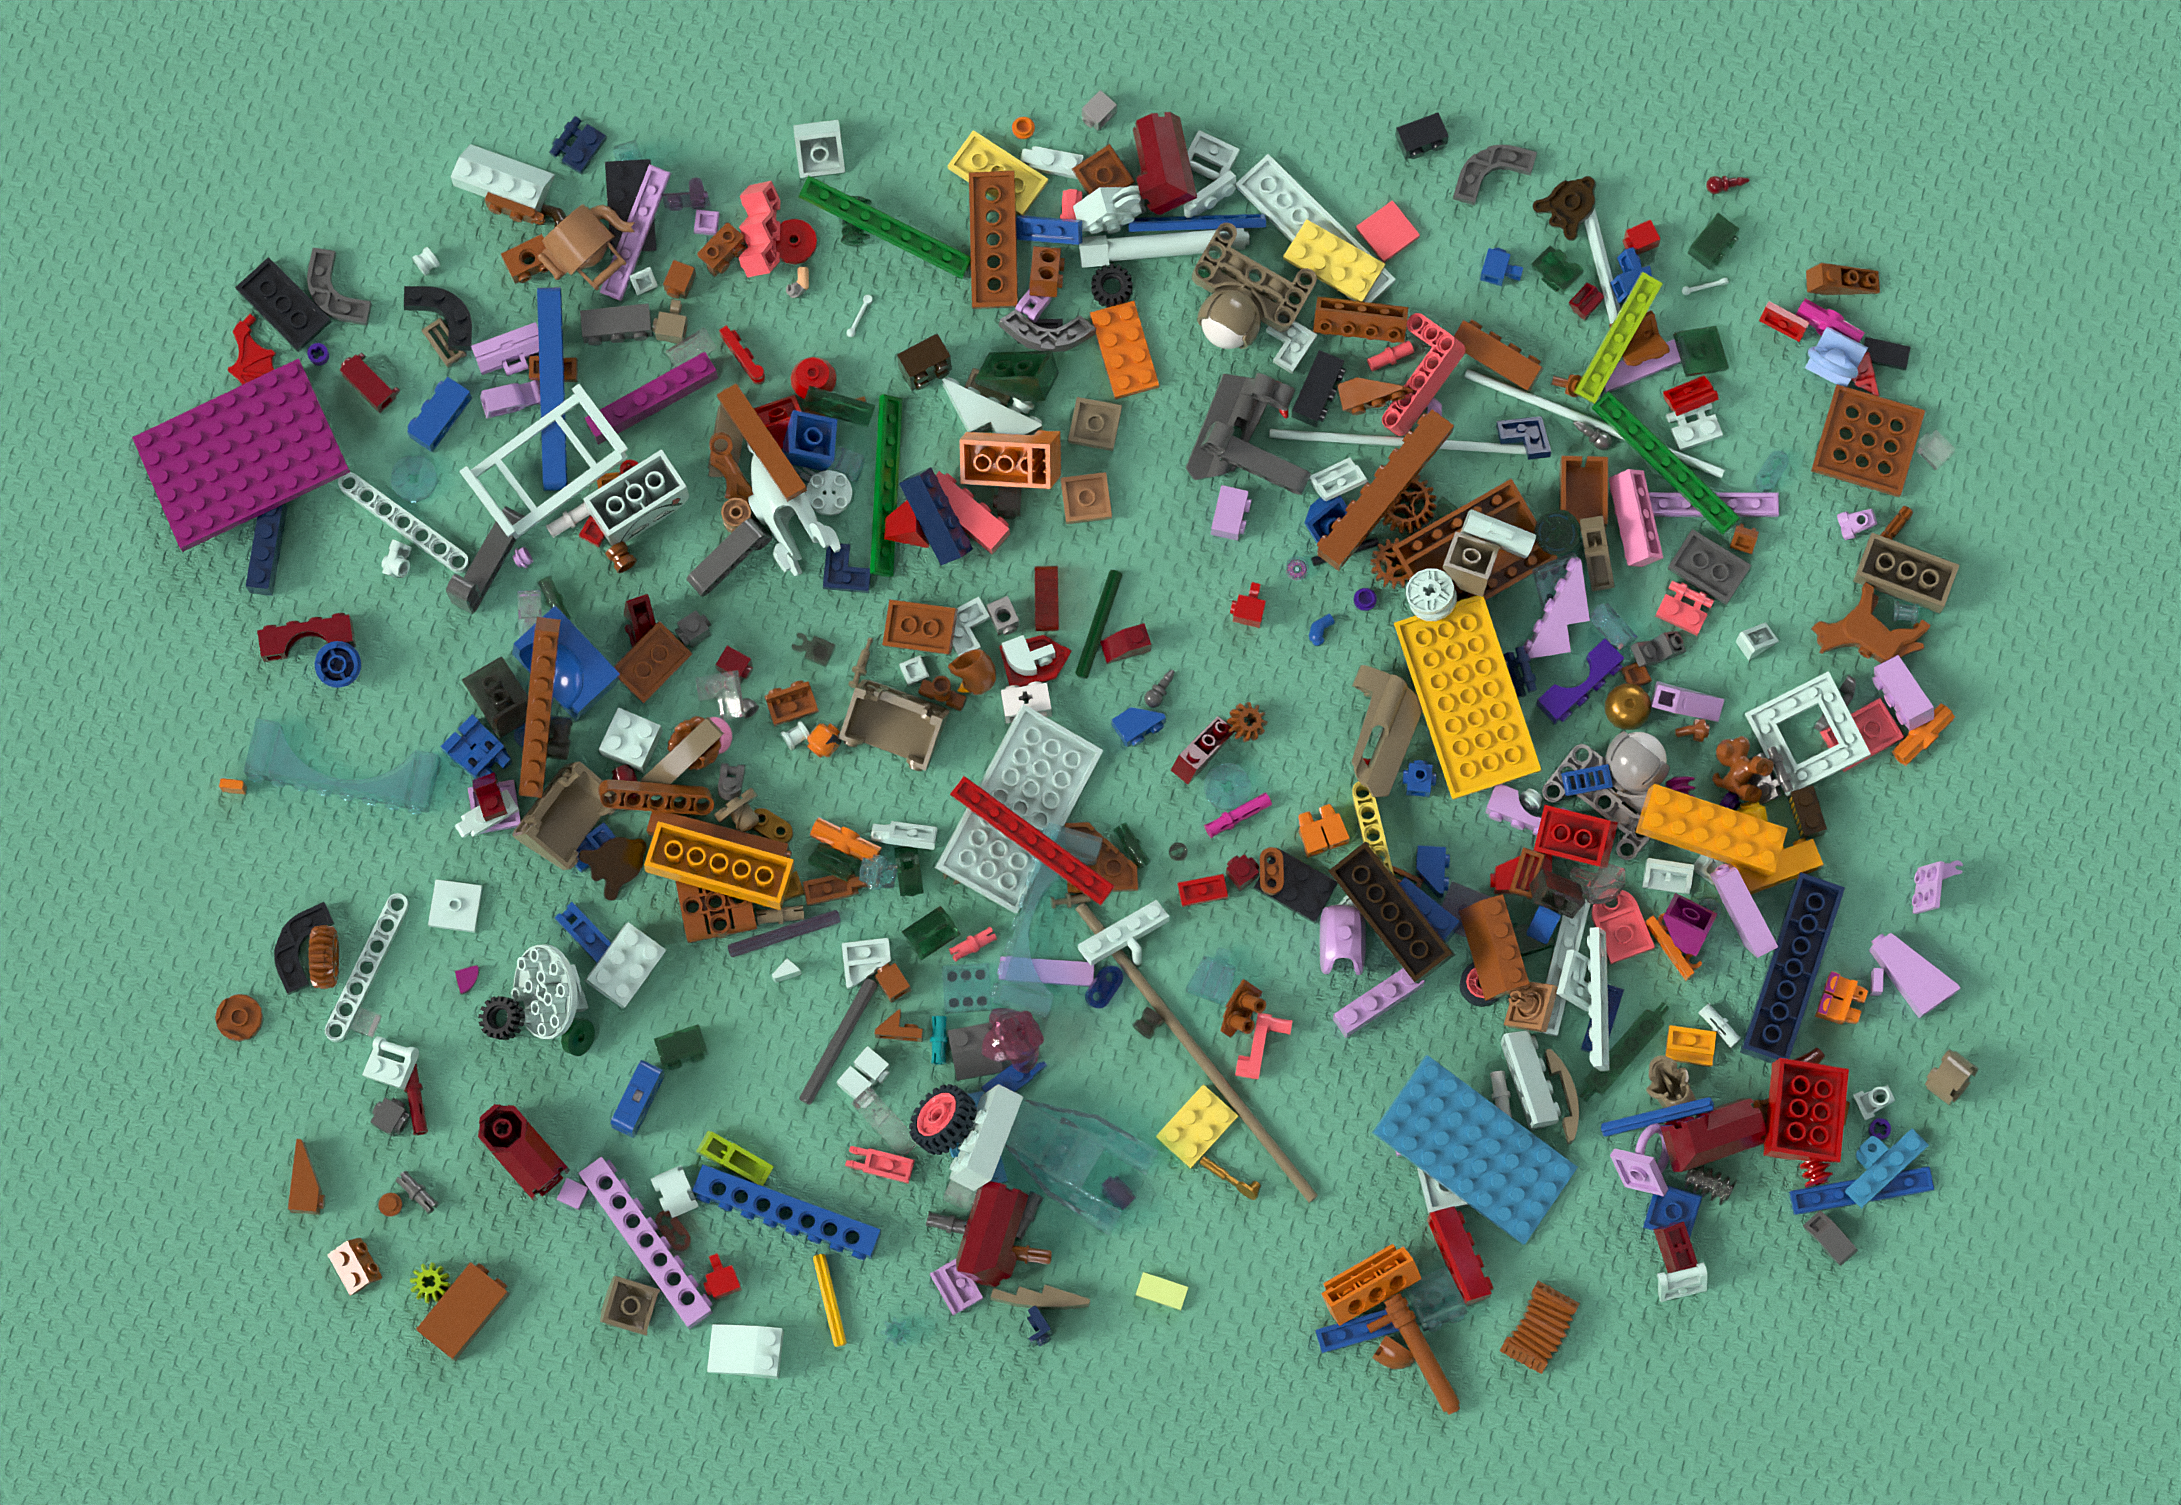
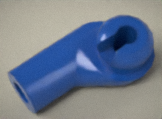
(1317, 629)

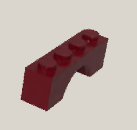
(277, 641)

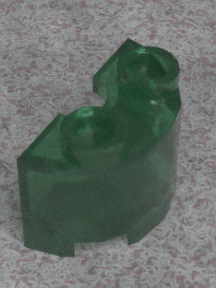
(1556, 270)

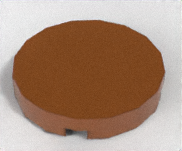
(239, 1017)

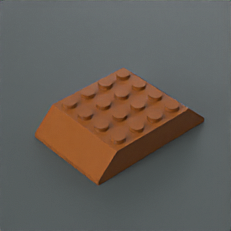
(1431, 545)

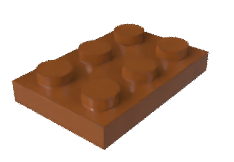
(920, 627)
(651, 661)

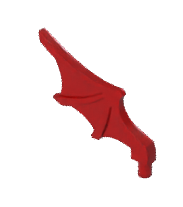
(252, 359)

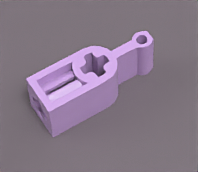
(510, 398)

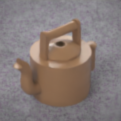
(582, 242)

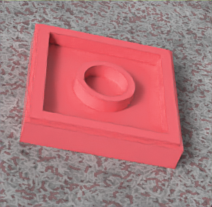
(1387, 231)

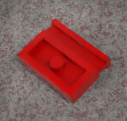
(1690, 395)

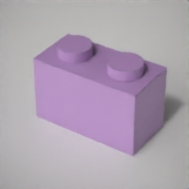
(1229, 513)

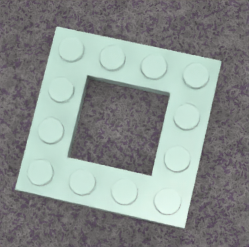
(1826, 694)

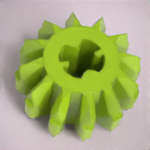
(429, 1274)

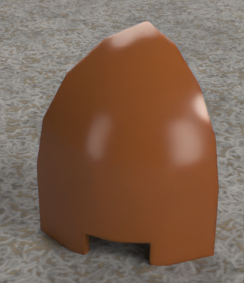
(1393, 1354)

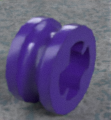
(314, 348)
(1880, 1121)

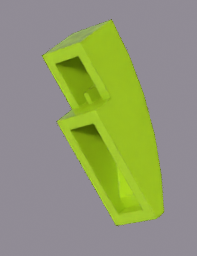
(734, 1158)

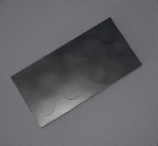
(622, 187)
(283, 304)

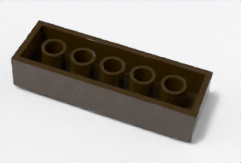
(1391, 912)

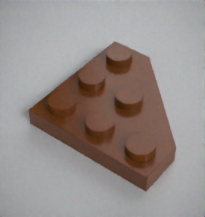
(1110, 864)

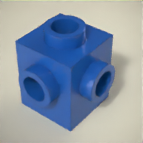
(1418, 786)

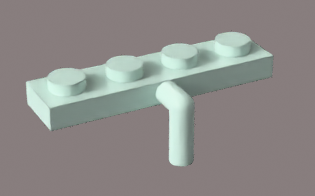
(1124, 933)

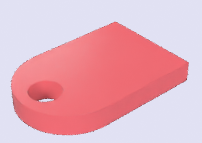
(1624, 928)

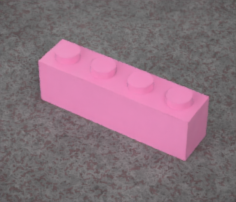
(1635, 518)

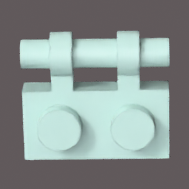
(1696, 432)

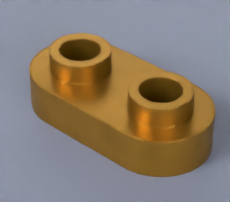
(771, 825)

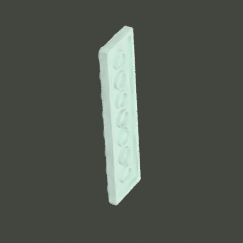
(1290, 205)

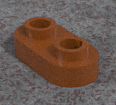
(1271, 871)

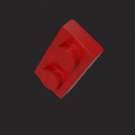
(1784, 321)
(1202, 890)

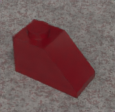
(1126, 643)

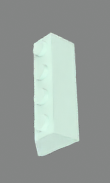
(487, 171)
(1529, 1079)

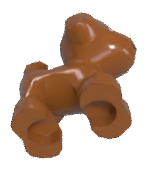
(1734, 755)

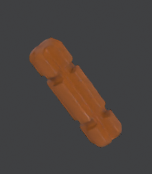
(1897, 523)

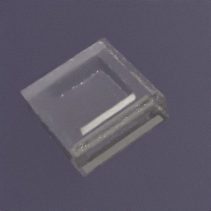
(366, 1022)

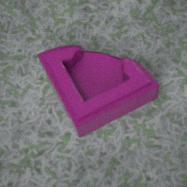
(467, 978)

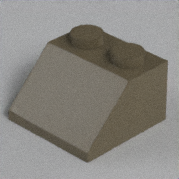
(1470, 563)

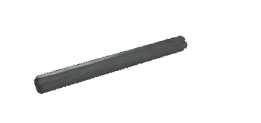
(838, 1041)

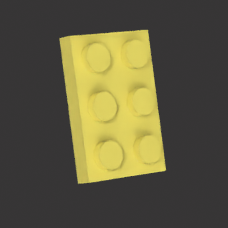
(1197, 1126)

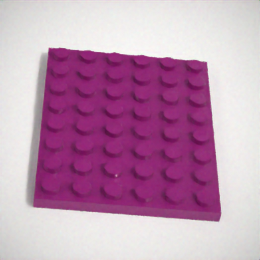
(240, 455)

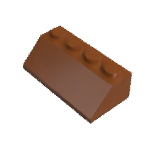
(1494, 947)

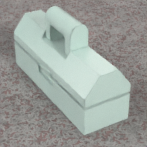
(1499, 533)

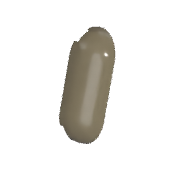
(726, 425)

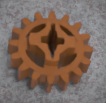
(1386, 560)

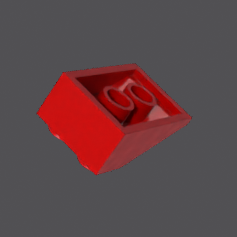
(1575, 836)

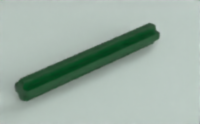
(1098, 623)

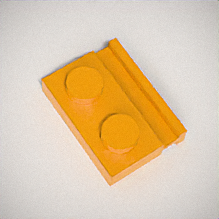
(1690, 1045)

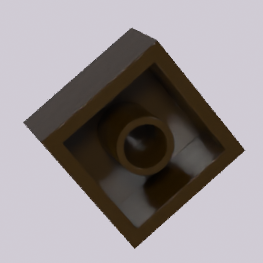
(924, 362)

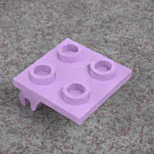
(1929, 884)

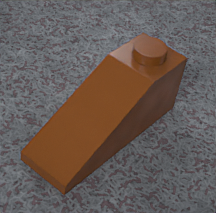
(305, 1188)

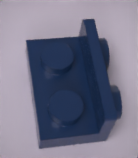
(1039, 1323)

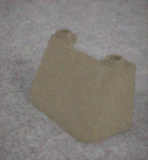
(894, 723)
(563, 815)

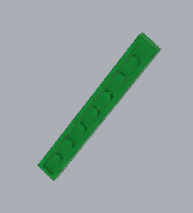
(885, 227)
(1665, 462)
(885, 482)

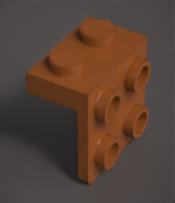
(1645, 342)

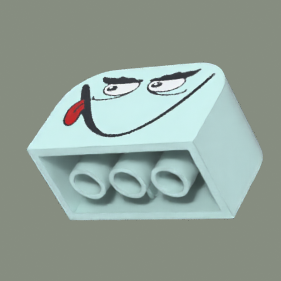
(637, 499)

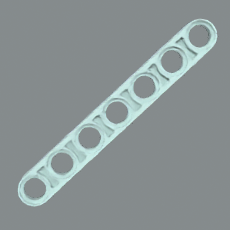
(409, 532)
(367, 956)

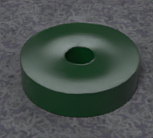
(578, 1037)

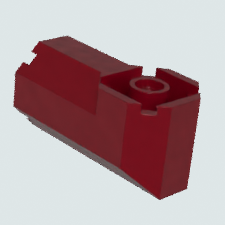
(1164, 162)
(1713, 1134)
(521, 1150)
(990, 1234)

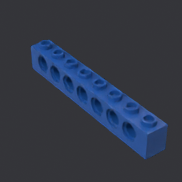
(710, 1177)

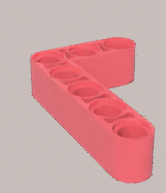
(1428, 376)

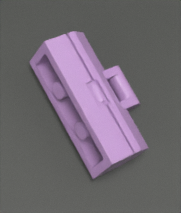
(506, 348)

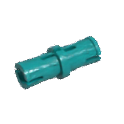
(939, 1040)

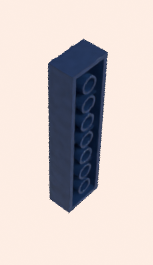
(1792, 969)

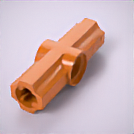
(1923, 736)
(843, 840)

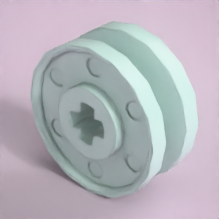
(1431, 594)

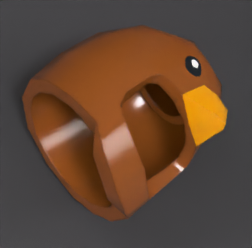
(976, 671)

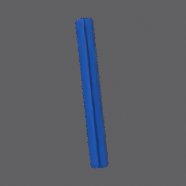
(1657, 1116)

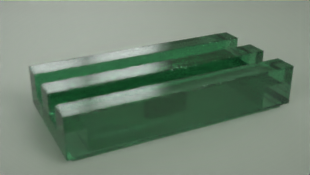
(831, 865)

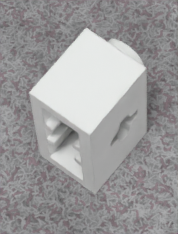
(1037, 696)

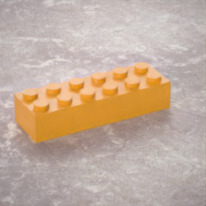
(1711, 830)
(719, 865)

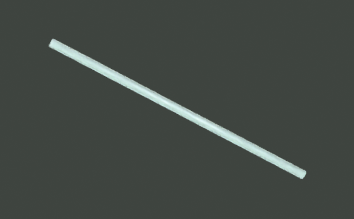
(1576, 416)
(1392, 441)

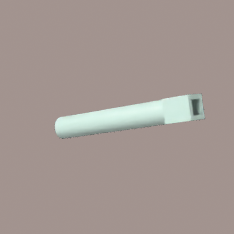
(1100, 250)

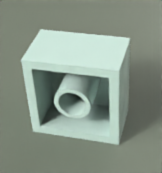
(630, 740)

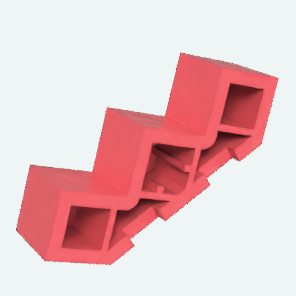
(760, 229)

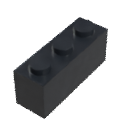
(1318, 389)

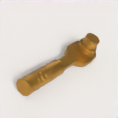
(1250, 1191)

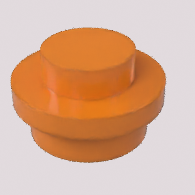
(1023, 127)

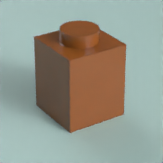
(679, 280)
(892, 982)

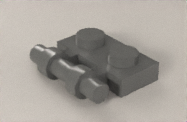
(1767, 783)

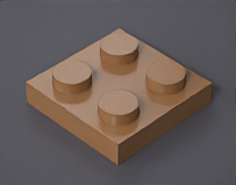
(1086, 498)

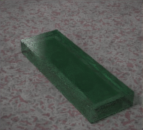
(838, 406)

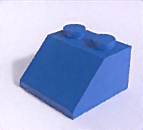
(810, 440)

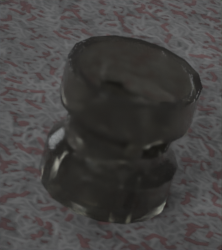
(1148, 1023)

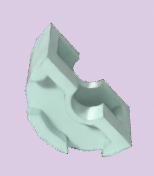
(675, 1190)

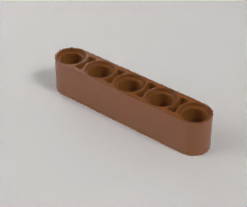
(647, 790)

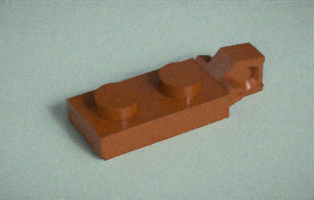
(831, 888)

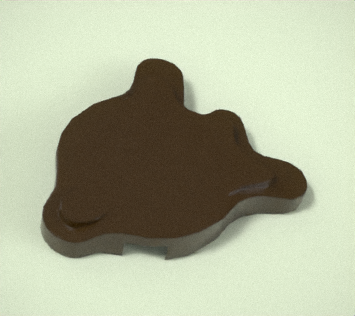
(1569, 204)
(616, 862)

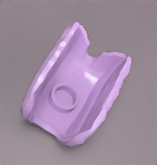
(1342, 937)

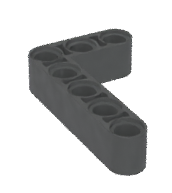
(1221, 444)
(470, 590)

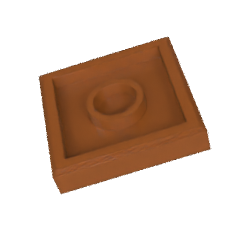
(1102, 170)

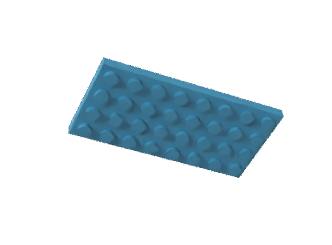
(1474, 1149)

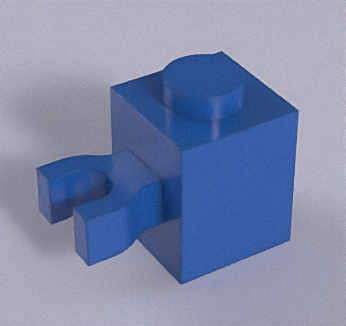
(1497, 267)

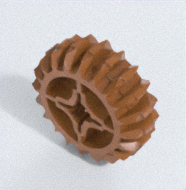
(1414, 497)
(323, 957)

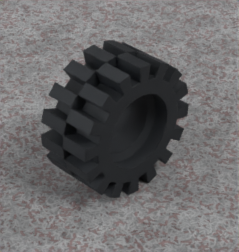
(1111, 273)
(513, 1018)

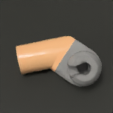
(801, 285)

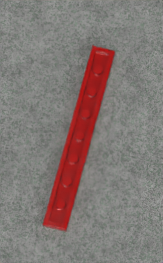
(1032, 840)

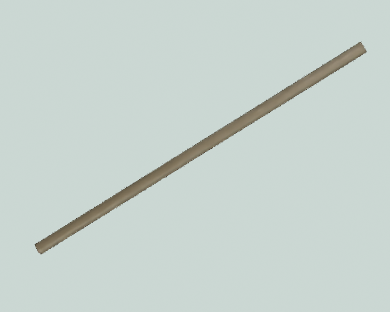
(1203, 1061)

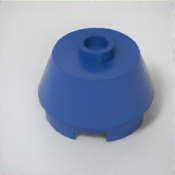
(337, 664)

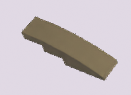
(684, 753)
(1049, 1299)

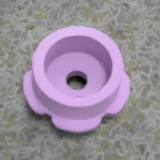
(522, 557)

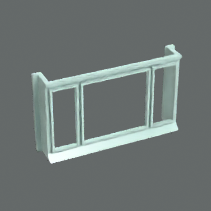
(594, 473)

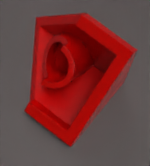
(904, 527)

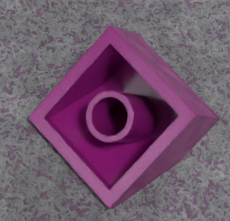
(1688, 923)

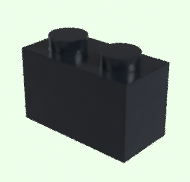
(1422, 136)

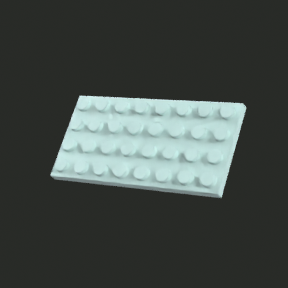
(1038, 778)

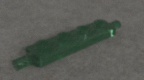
(1625, 1051)

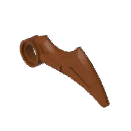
(723, 460)

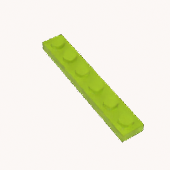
(1618, 337)

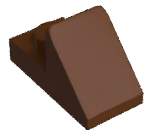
(891, 1030)

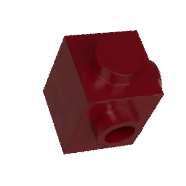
(1242, 871)

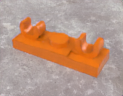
(1682, 964)

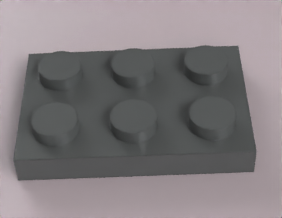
(1709, 567)

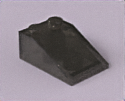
(498, 696)

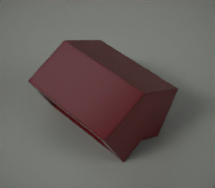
(1586, 301)

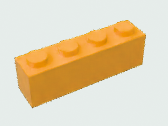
(1798, 858)

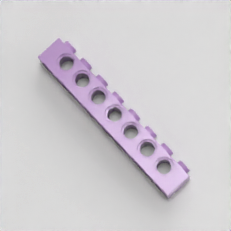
(593, 1176)

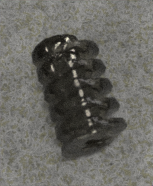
(1709, 1183)

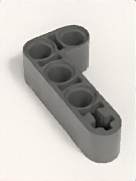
(728, 555)

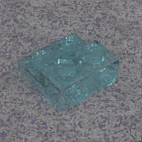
(1436, 1300)

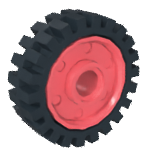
(942, 1119)

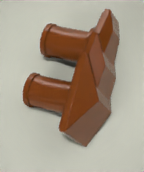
(1240, 1008)

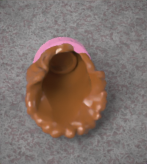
(710, 755)

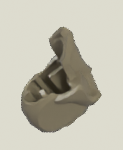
(1669, 1083)

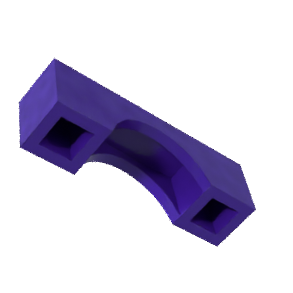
(1559, 701)

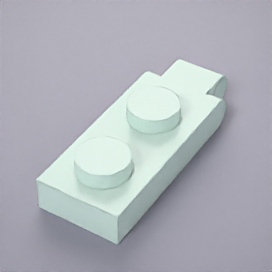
(1051, 161)
(1210, 195)
(474, 823)

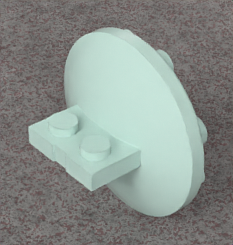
(548, 990)

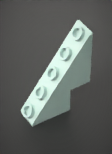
(985, 413)

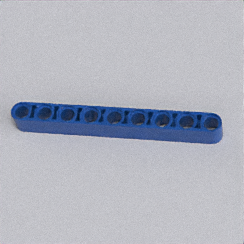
(552, 386)

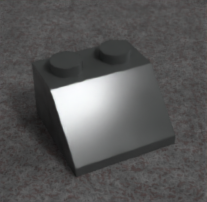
(967, 1052)

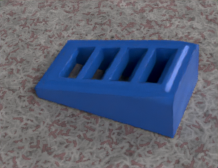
(1567, 783)

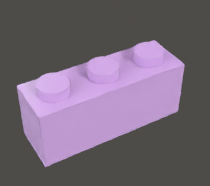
(1903, 693)

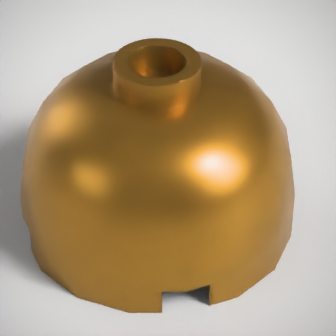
(1627, 706)

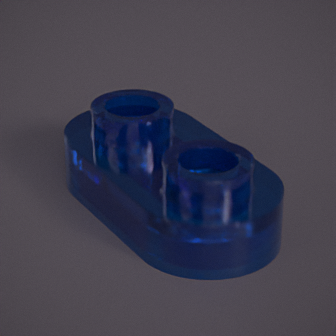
(1104, 988)

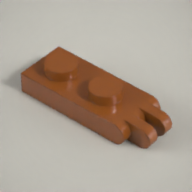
(515, 210)

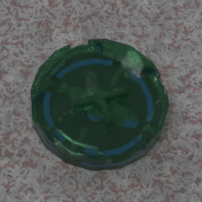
(1557, 532)

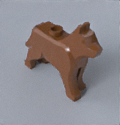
(1868, 634)

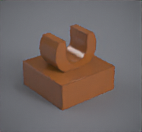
(1744, 539)

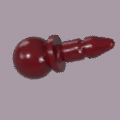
(1717, 184)

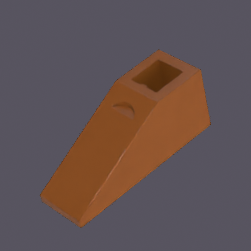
(1841, 280)
(1363, 394)

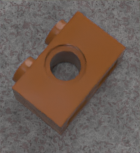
(515, 258)

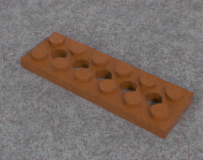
(981, 229)

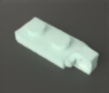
(905, 834)

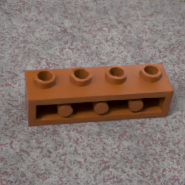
(1360, 319)
(1497, 356)

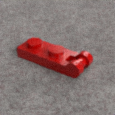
(742, 355)

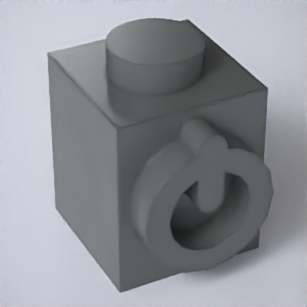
(693, 629)
(390, 1116)

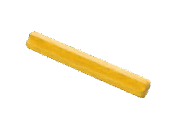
(829, 1300)

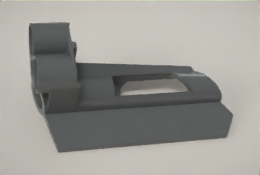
(1236, 403)

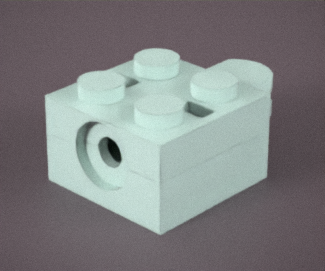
(1108, 209)

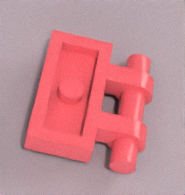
(1681, 614)

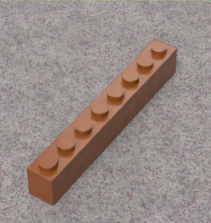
(1385, 489)
(539, 707)

